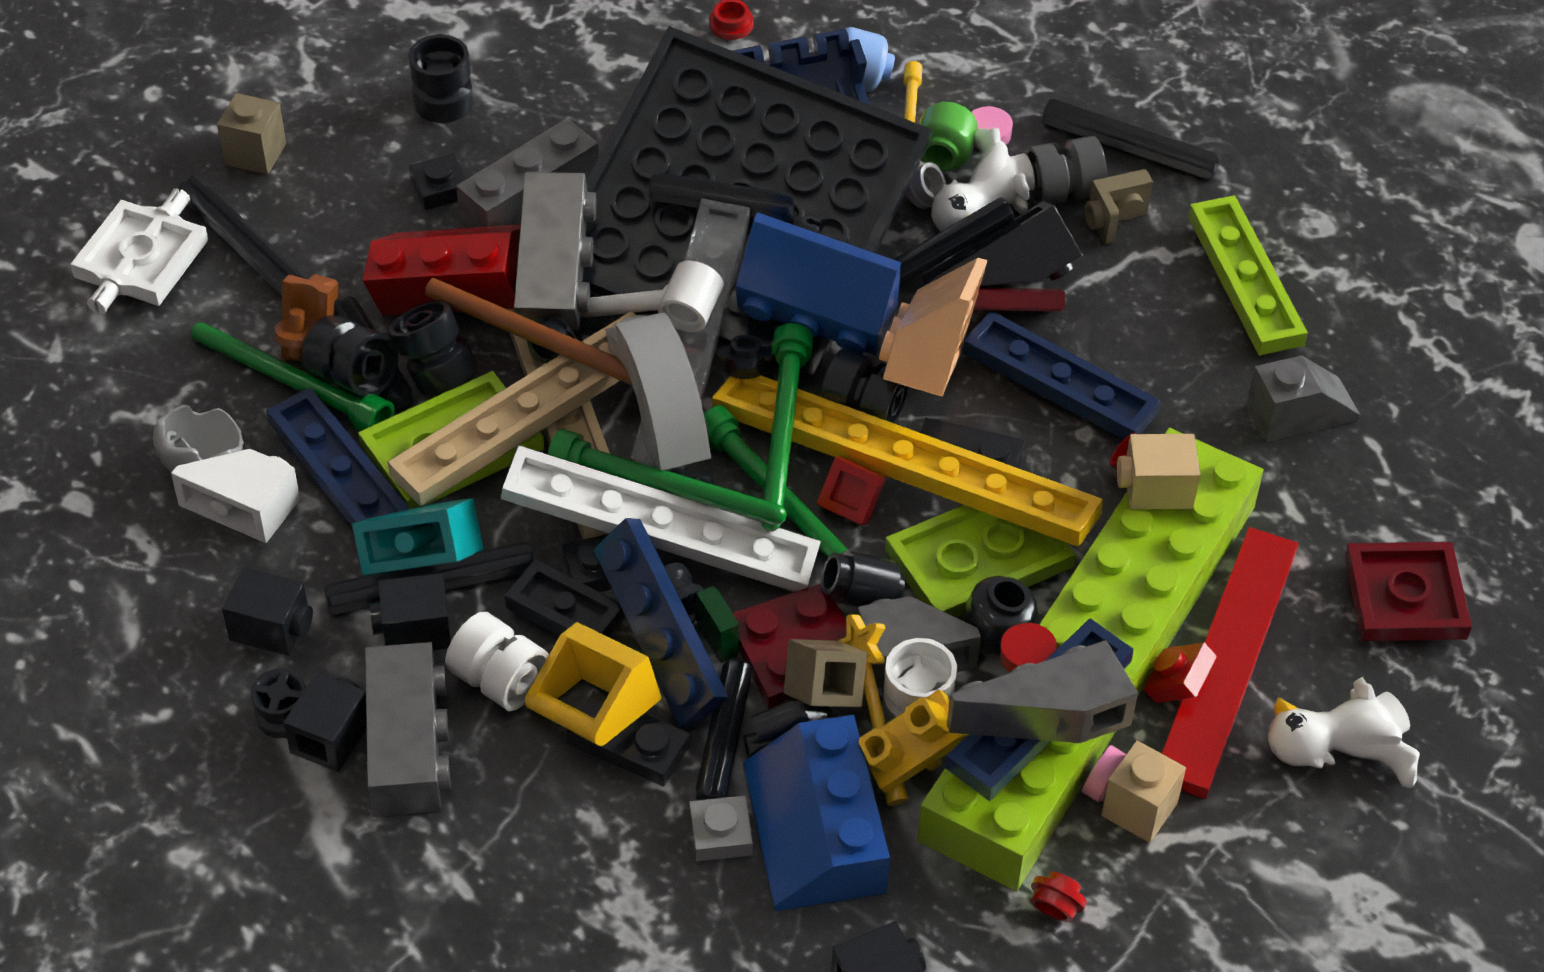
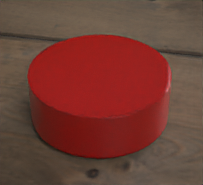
(1026, 644)

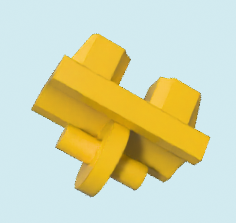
(910, 742)

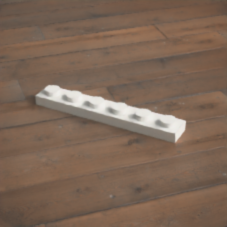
(670, 520)

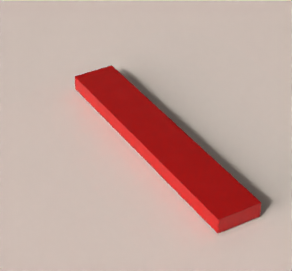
(1236, 640)

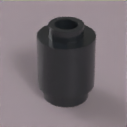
(861, 578)

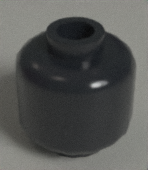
(997, 606)

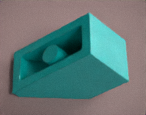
(418, 537)

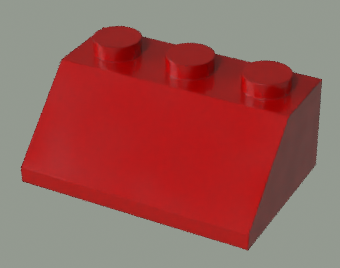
(468, 258)

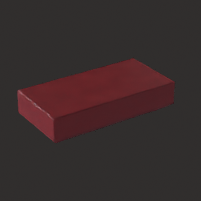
(1020, 299)

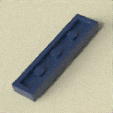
(1060, 376)
(333, 458)
(660, 623)
(993, 761)

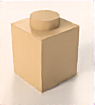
(1160, 471)
(1143, 791)

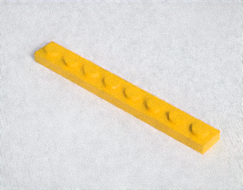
(920, 460)

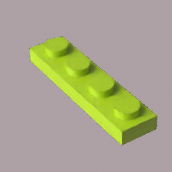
(1247, 275)

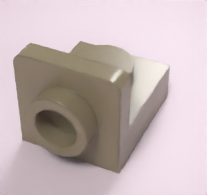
(1116, 200)

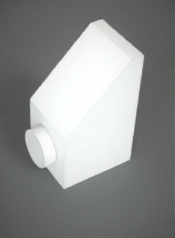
(239, 491)

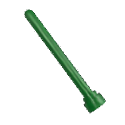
(792, 350)
(360, 410)
(725, 436)
(573, 448)

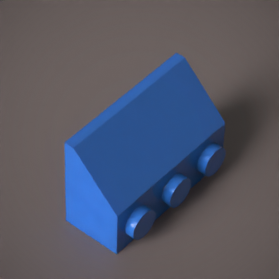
(818, 284)
(817, 816)

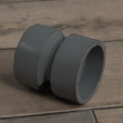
(1066, 169)

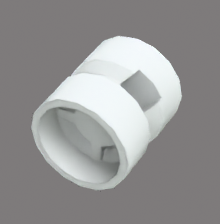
(493, 658)
(916, 671)

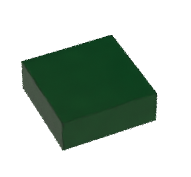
(717, 624)

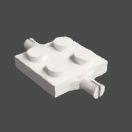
(139, 252)

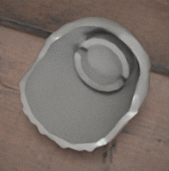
(194, 436)

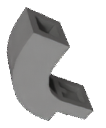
(663, 388)

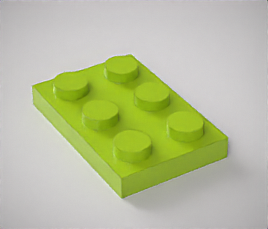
(410, 427)
(964, 546)

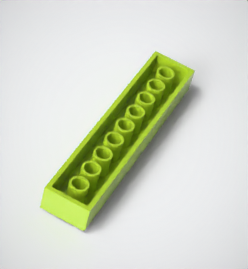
(1140, 588)

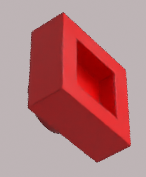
(851, 490)
(1179, 672)

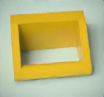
(604, 663)

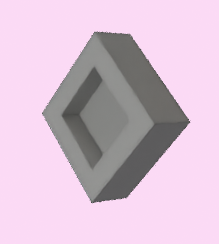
(721, 828)

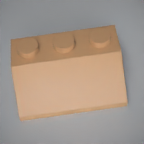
(932, 330)

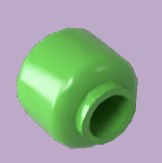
(952, 135)

